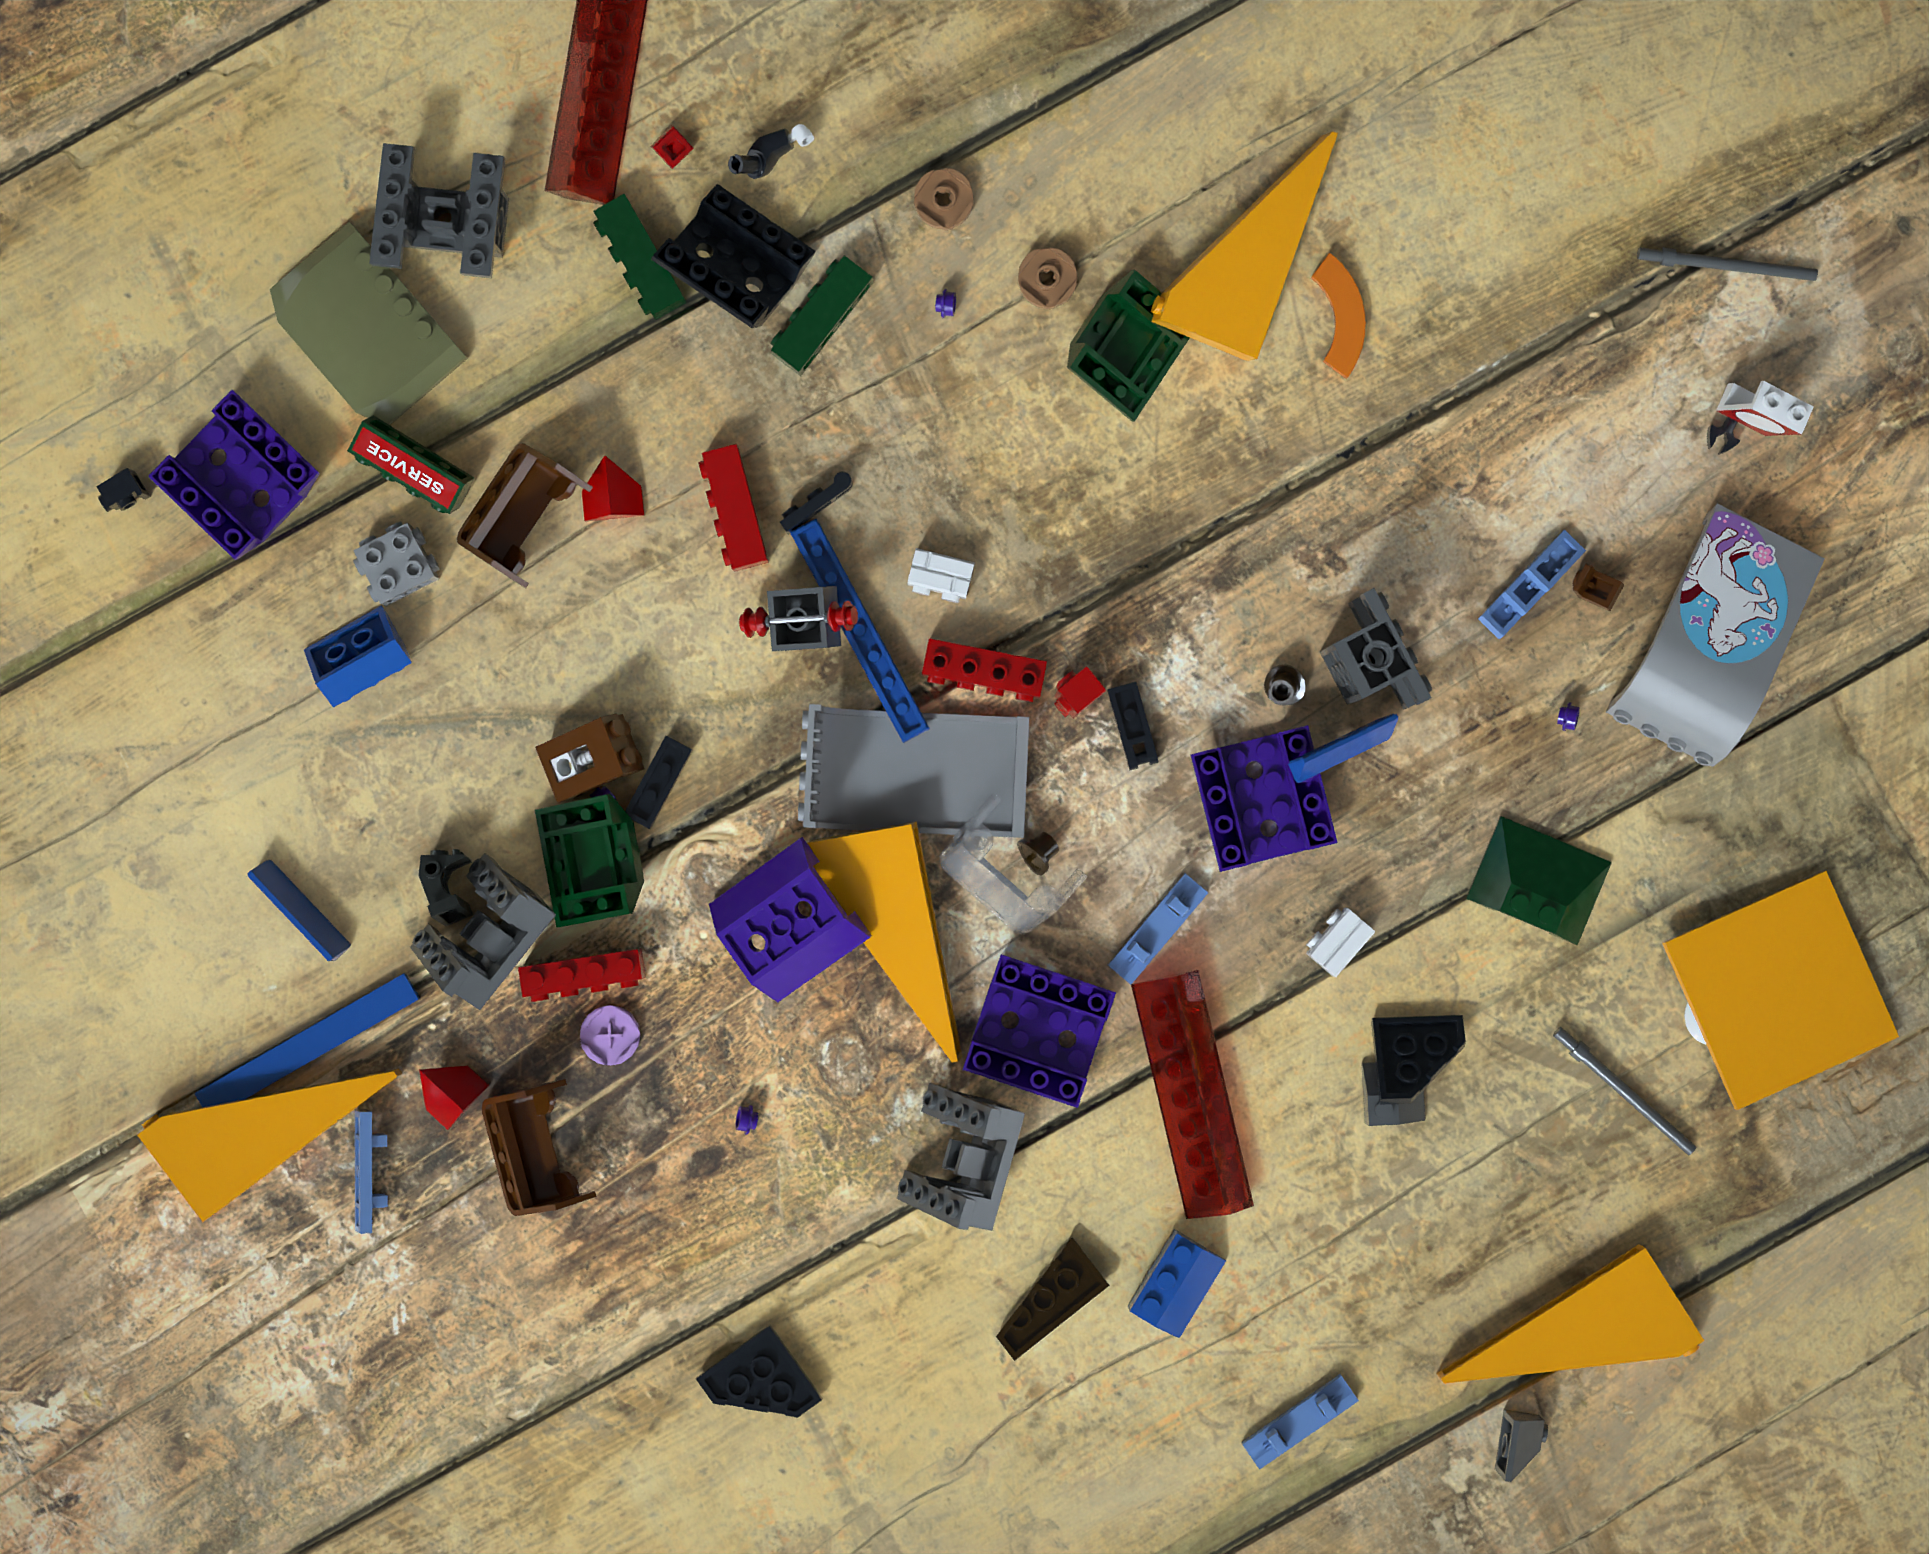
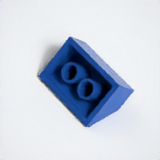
(357, 656)
(1176, 1284)

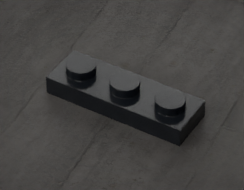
(658, 782)

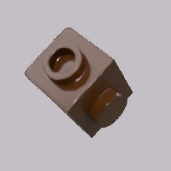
(1596, 587)

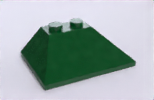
(1120, 347)
(590, 859)
(1538, 880)

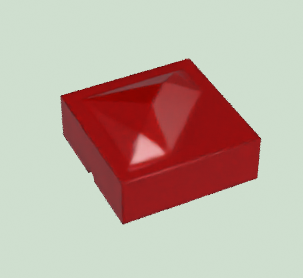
(672, 147)

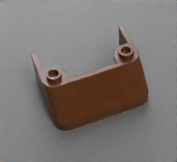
(513, 508)
(526, 1151)

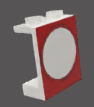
(1766, 412)

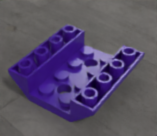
(224, 495)
(1240, 804)
(794, 944)
(1030, 1052)

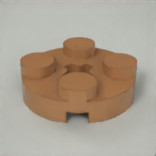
(945, 216)
(1047, 295)

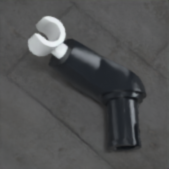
(767, 150)

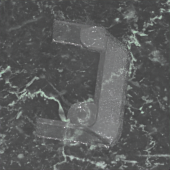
(966, 864)

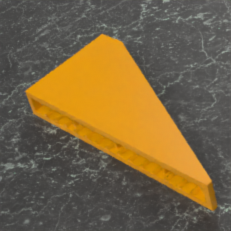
(1238, 279)
(887, 885)
(232, 1145)
(1605, 1319)

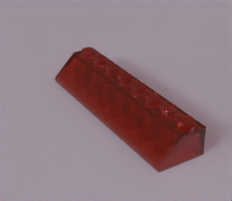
(595, 99)
(1192, 1095)

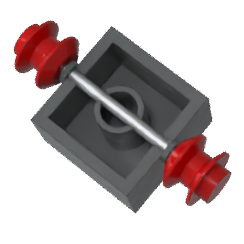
(801, 618)

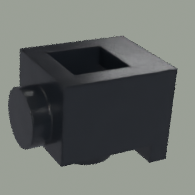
(121, 491)

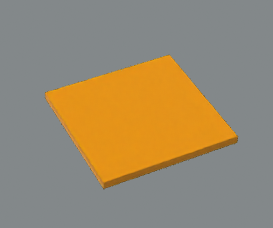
(1780, 990)

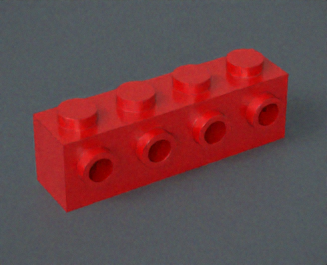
(985, 669)
(1077, 692)
(582, 972)

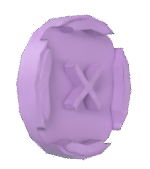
(610, 1035)

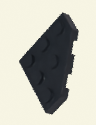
(1413, 1053)
(761, 1378)

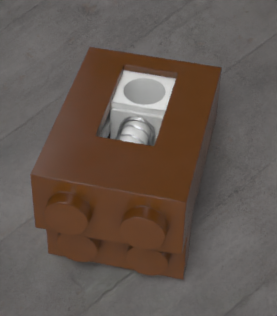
(609, 748)

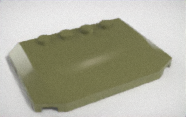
(363, 328)

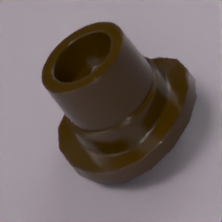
(1284, 685)
(1038, 852)

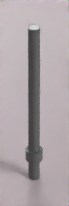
(1669, 257)
(1580, 1052)

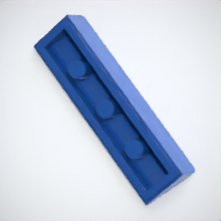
(1343, 748)
(299, 910)

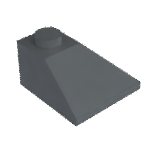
(1390, 1113)
(1518, 1442)

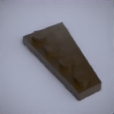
(1057, 1296)

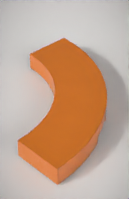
(1348, 315)

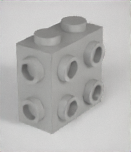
(395, 563)

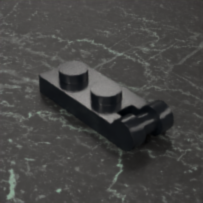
(817, 501)
(1132, 724)

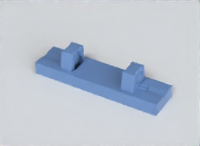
(1157, 928)
(363, 1171)
(1299, 1421)

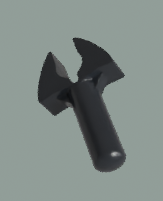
(1726, 429)

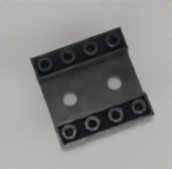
(742, 252)

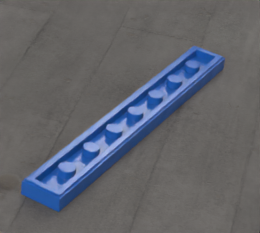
(864, 636)
(310, 1043)

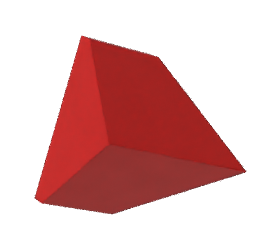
(612, 494)
(450, 1092)

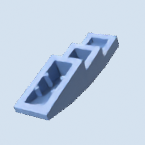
(1532, 584)

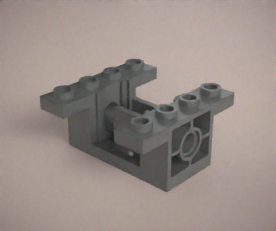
(410, 213)
(1380, 642)
(497, 944)
(981, 1163)

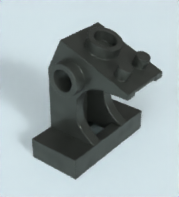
(442, 905)

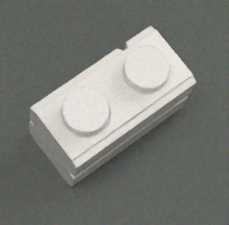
(941, 575)
(1339, 941)

